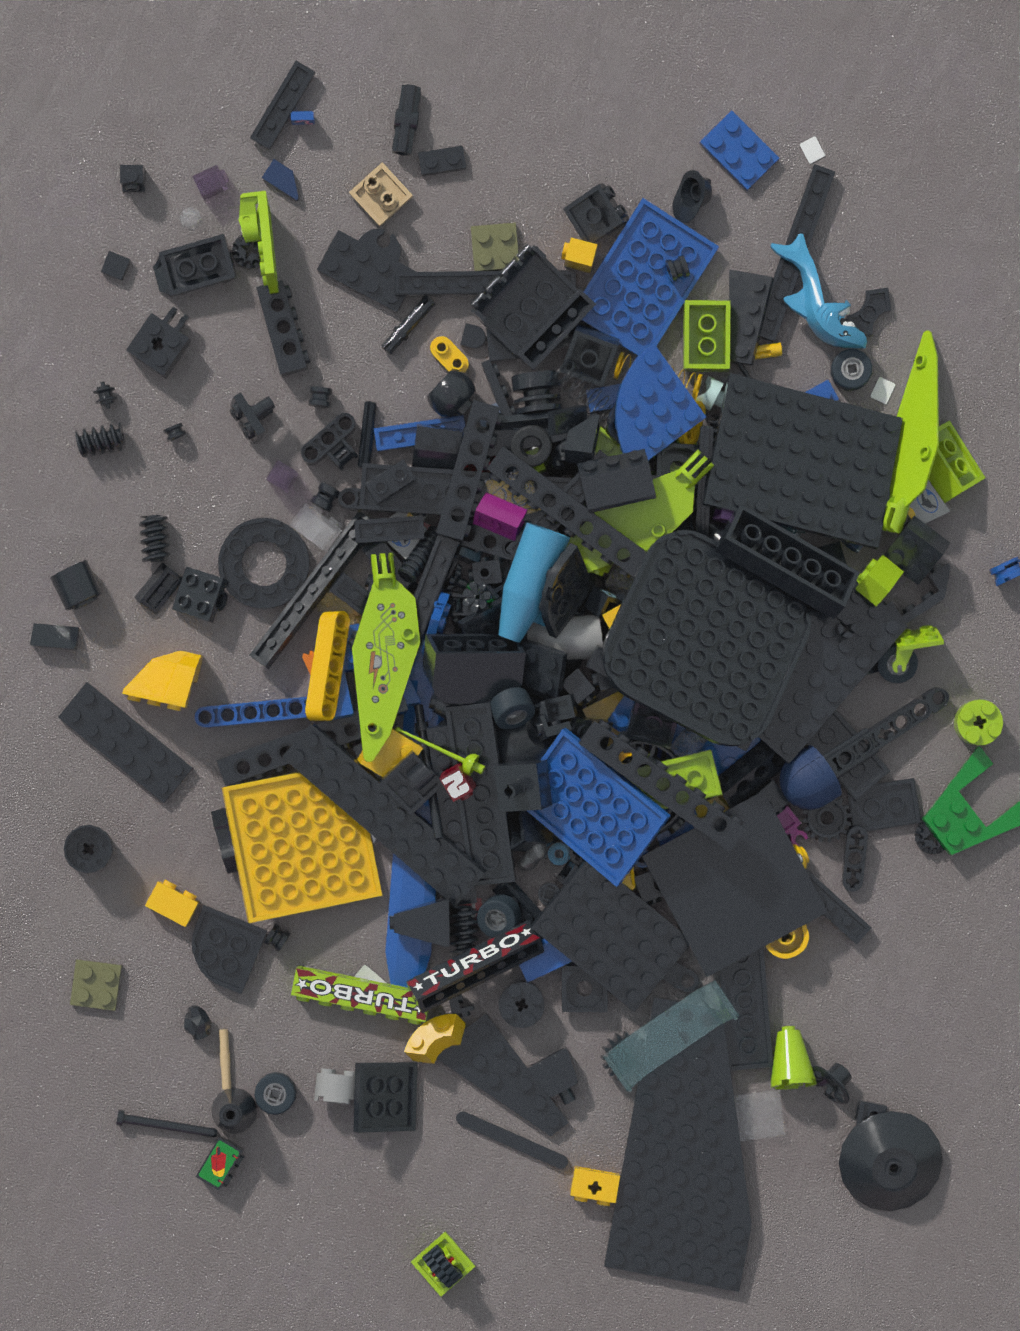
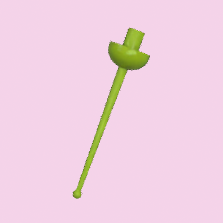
(470, 763)

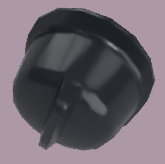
(691, 195)

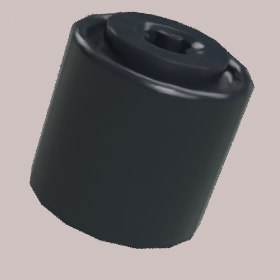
(76, 586)

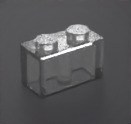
(316, 527)

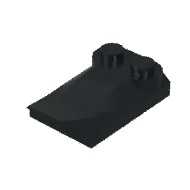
(195, 266)

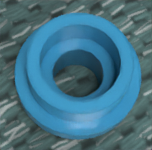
(559, 861)

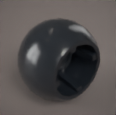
(452, 394)

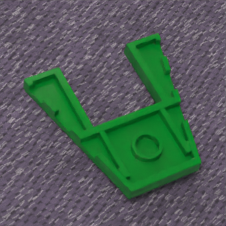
(954, 820)

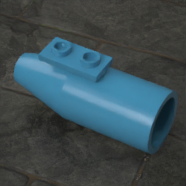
(525, 582)

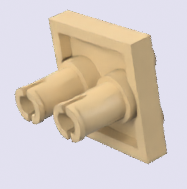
(380, 194)

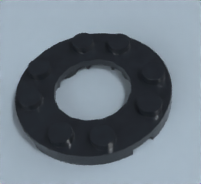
(259, 531)

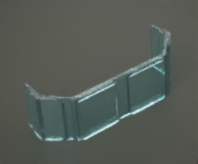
(670, 1033)

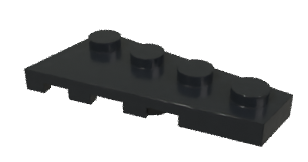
(748, 306)

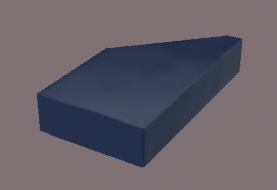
(281, 178)

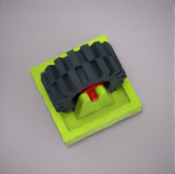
(443, 1263)

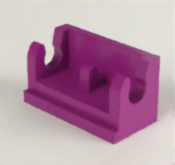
(500, 516)

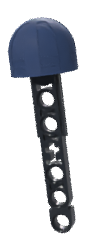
(812, 778)

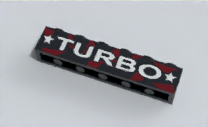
(475, 966)

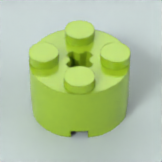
(991, 725)

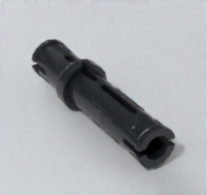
(407, 325)

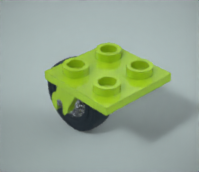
(900, 660)

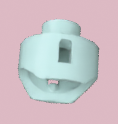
(713, 393)

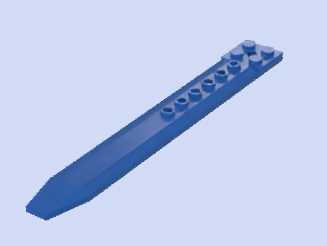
(405, 954)

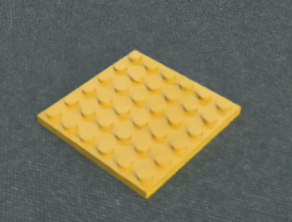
(296, 848)

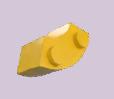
(434, 1037)

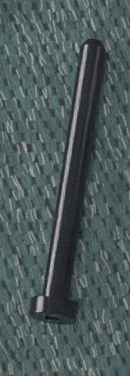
(165, 1125)

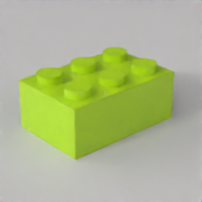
(706, 336)

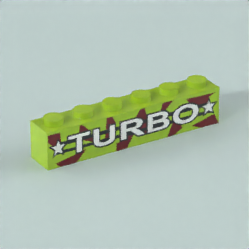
(357, 993)

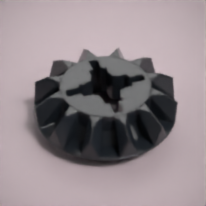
(240, 254)
(926, 846)

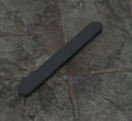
(512, 1139)

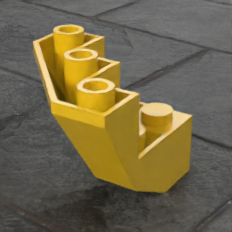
(166, 680)

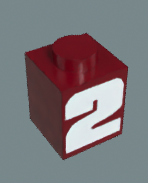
(457, 783)

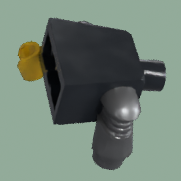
(530, 837)

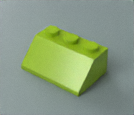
(953, 466)

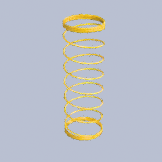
(620, 362)

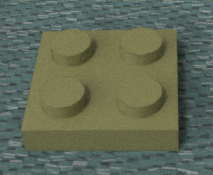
(494, 246)
(96, 984)

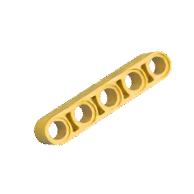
(327, 666)

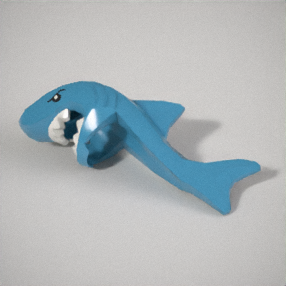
(809, 301)

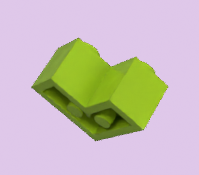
(878, 579)

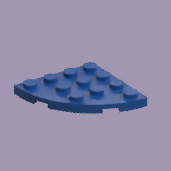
(653, 405)

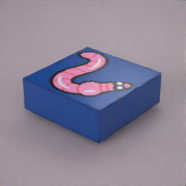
(302, 117)

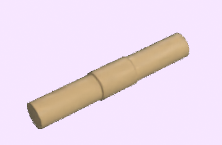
(225, 1059)

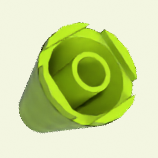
(791, 1061)

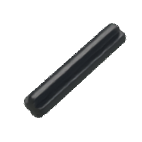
(367, 433)

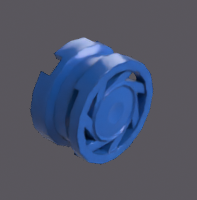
(1005, 574)

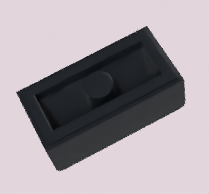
(158, 588)
(54, 636)

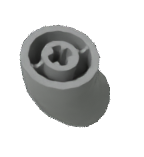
(577, 638)

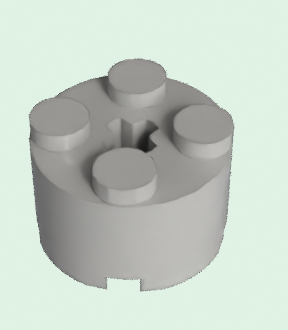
(335, 1087)

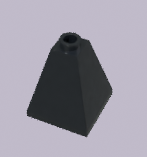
(424, 922)

